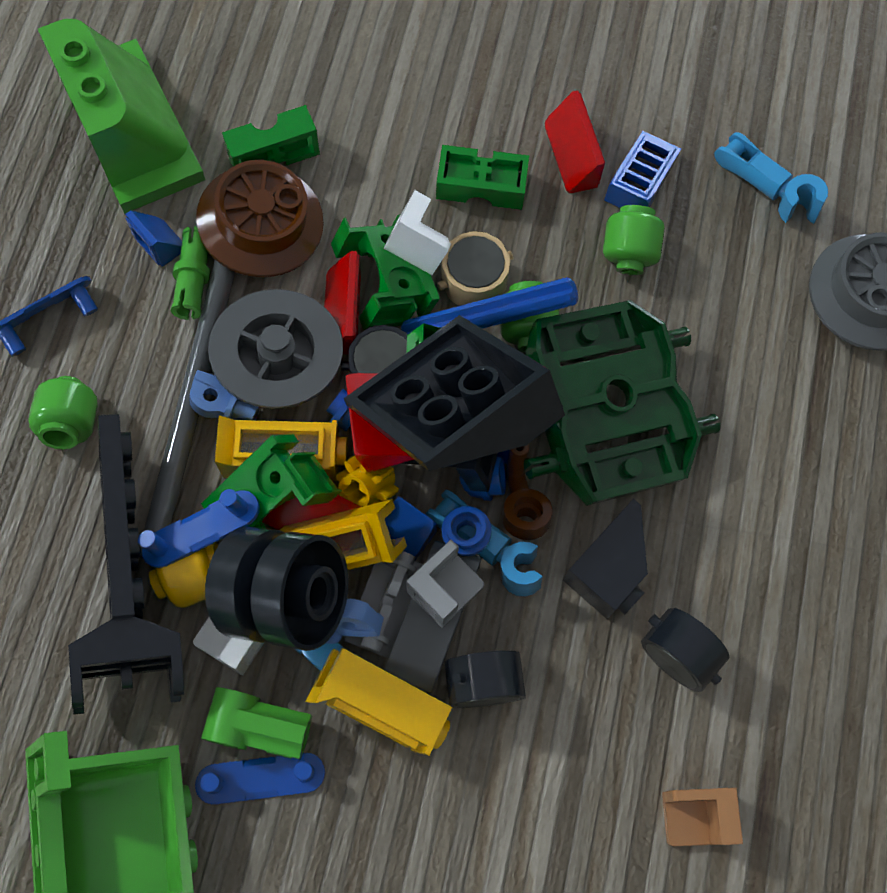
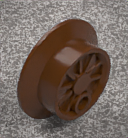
(259, 219)

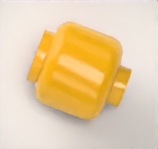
(184, 579)

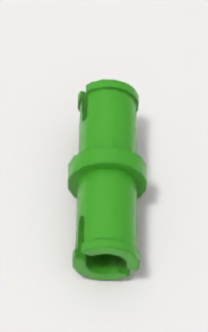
(190, 276)

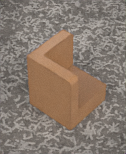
(702, 817)

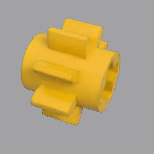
(366, 487)

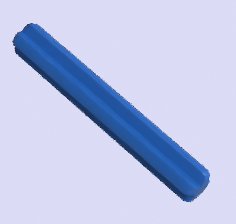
(505, 307)

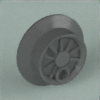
(851, 289)
(275, 349)

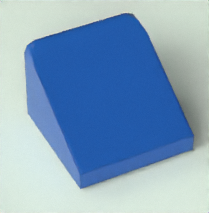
(154, 237)
(412, 524)

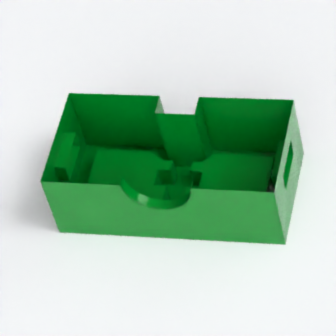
(289, 140)
(482, 177)

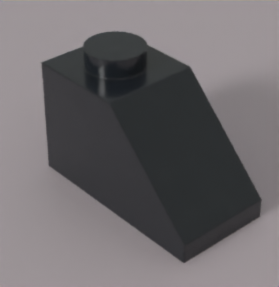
(613, 565)

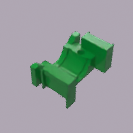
(401, 286)
(279, 477)

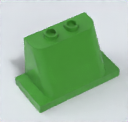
(122, 113)
(108, 820)

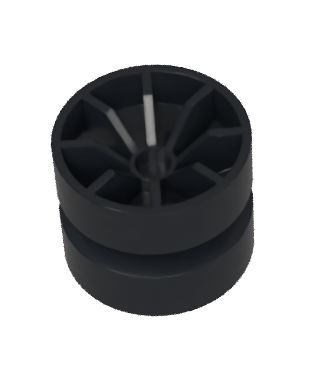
(277, 587)

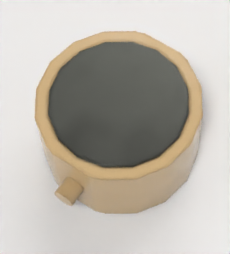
(474, 268)

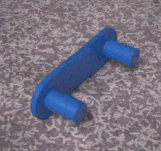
(76, 289)
(200, 529)
(259, 778)

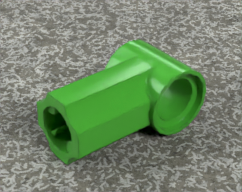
(244, 722)

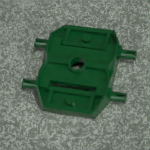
(651, 402)

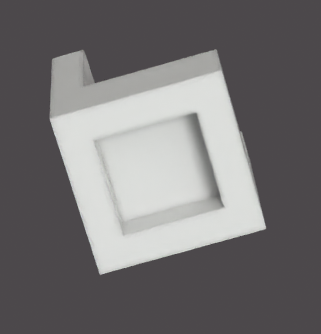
(415, 240)
(230, 651)

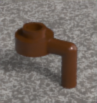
(524, 501)

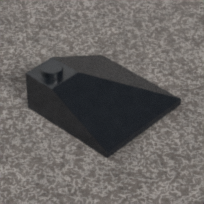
(459, 397)

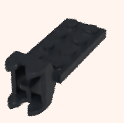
(126, 641)

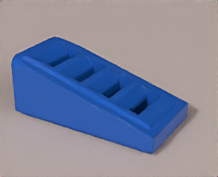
(622, 193)

